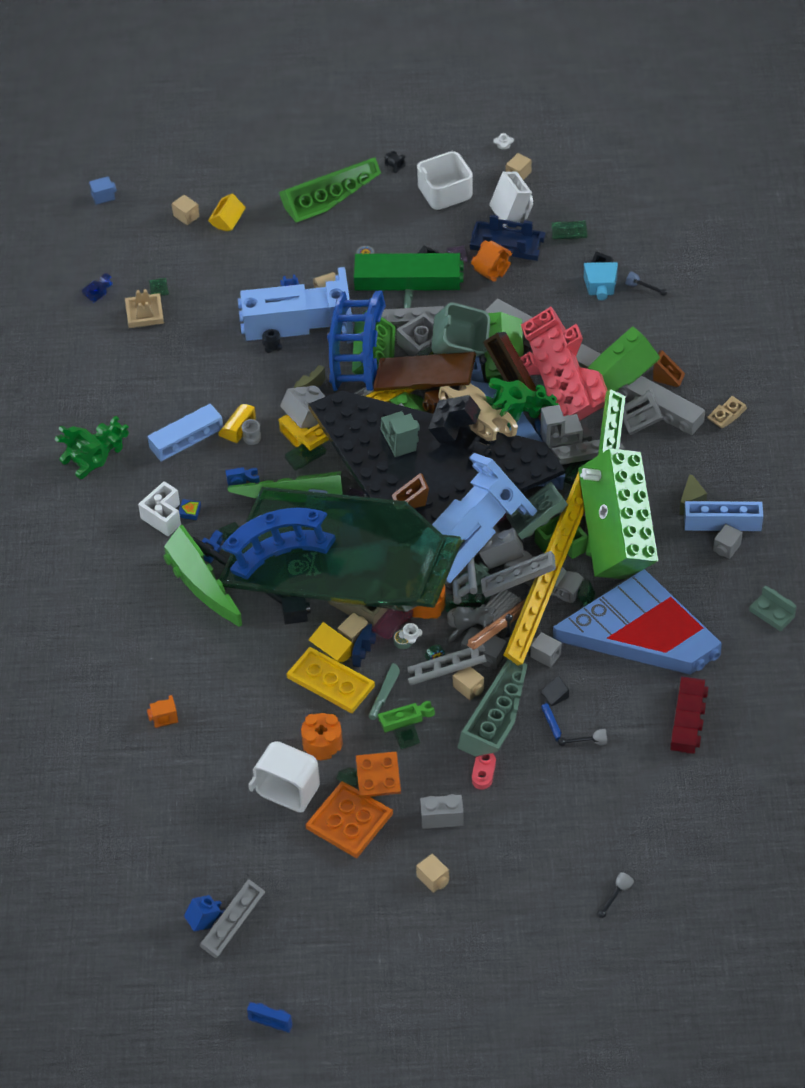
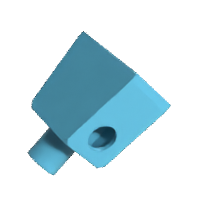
(600, 278)

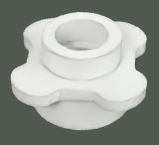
(503, 141)
(410, 628)

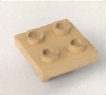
(144, 309)

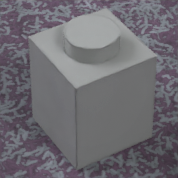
(727, 541)
(545, 649)

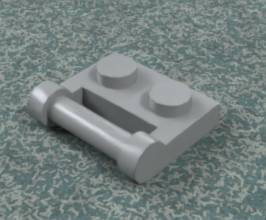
(644, 416)

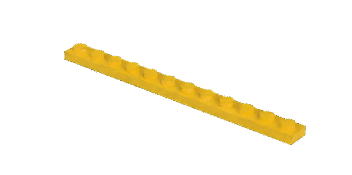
(544, 584)

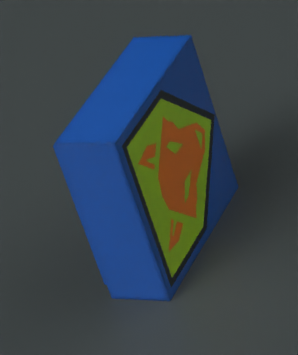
(189, 509)

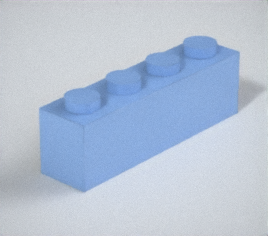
(185, 432)
(715, 514)

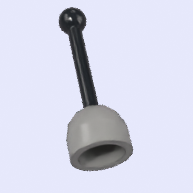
(599, 738)
(623, 883)

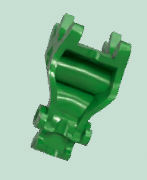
(517, 397)
(91, 450)

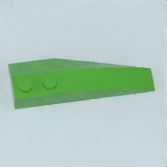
(327, 191)
(625, 360)
(324, 481)
(188, 564)

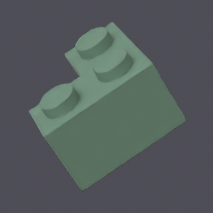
(400, 432)

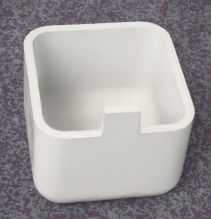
(445, 180)
(286, 776)

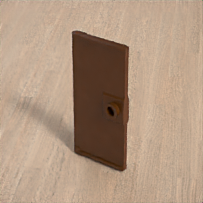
(424, 371)

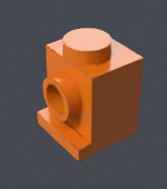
(163, 712)

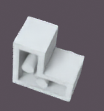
(160, 509)

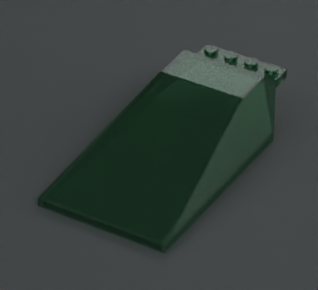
(379, 559)

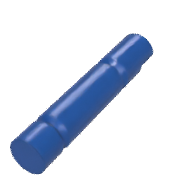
(551, 721)

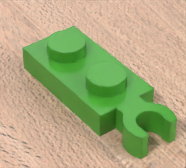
(405, 716)

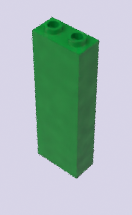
(408, 271)

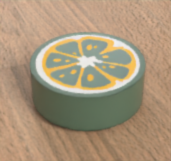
(400, 643)

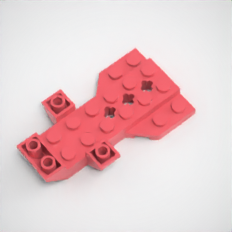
(554, 358)

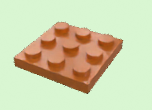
(349, 820)

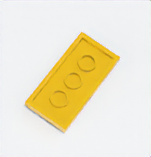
(330, 679)

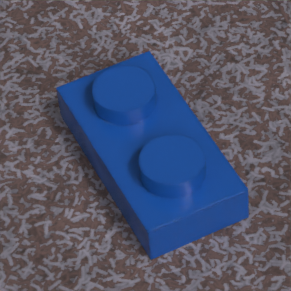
(273, 1018)

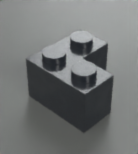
(451, 415)

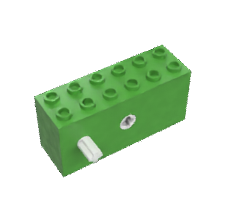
(618, 514)

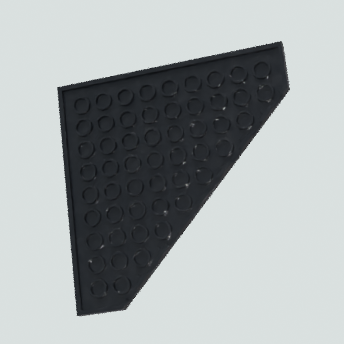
(354, 430)

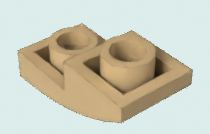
(727, 413)

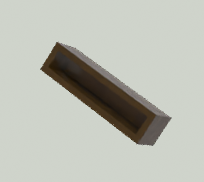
(508, 360)

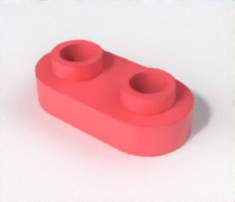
(483, 768)

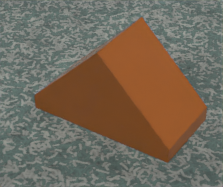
(667, 371)
(413, 492)

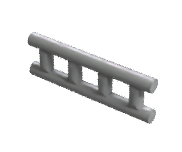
(457, 582)
(437, 662)

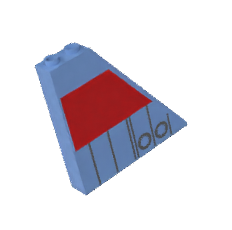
(641, 625)

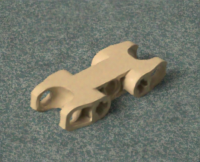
(489, 419)

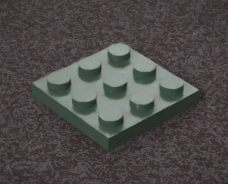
(547, 502)

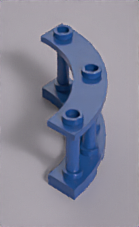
(369, 338)
(279, 543)

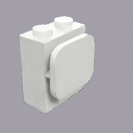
(511, 198)

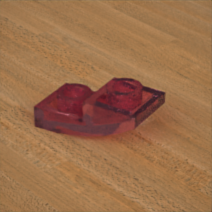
(391, 622)

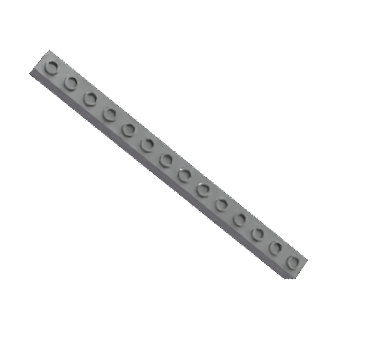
(674, 408)

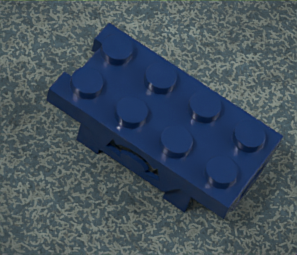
(521, 243)

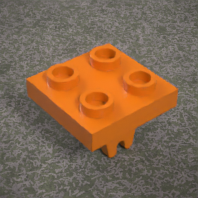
(378, 774)

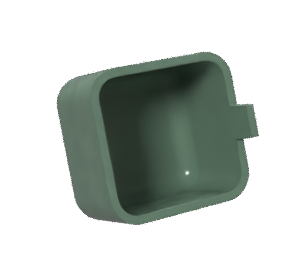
(460, 330)

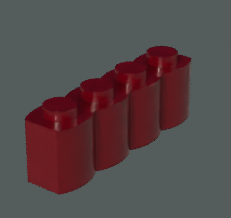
(687, 715)

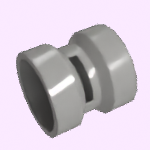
(251, 432)

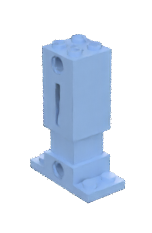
(291, 308)
(480, 510)

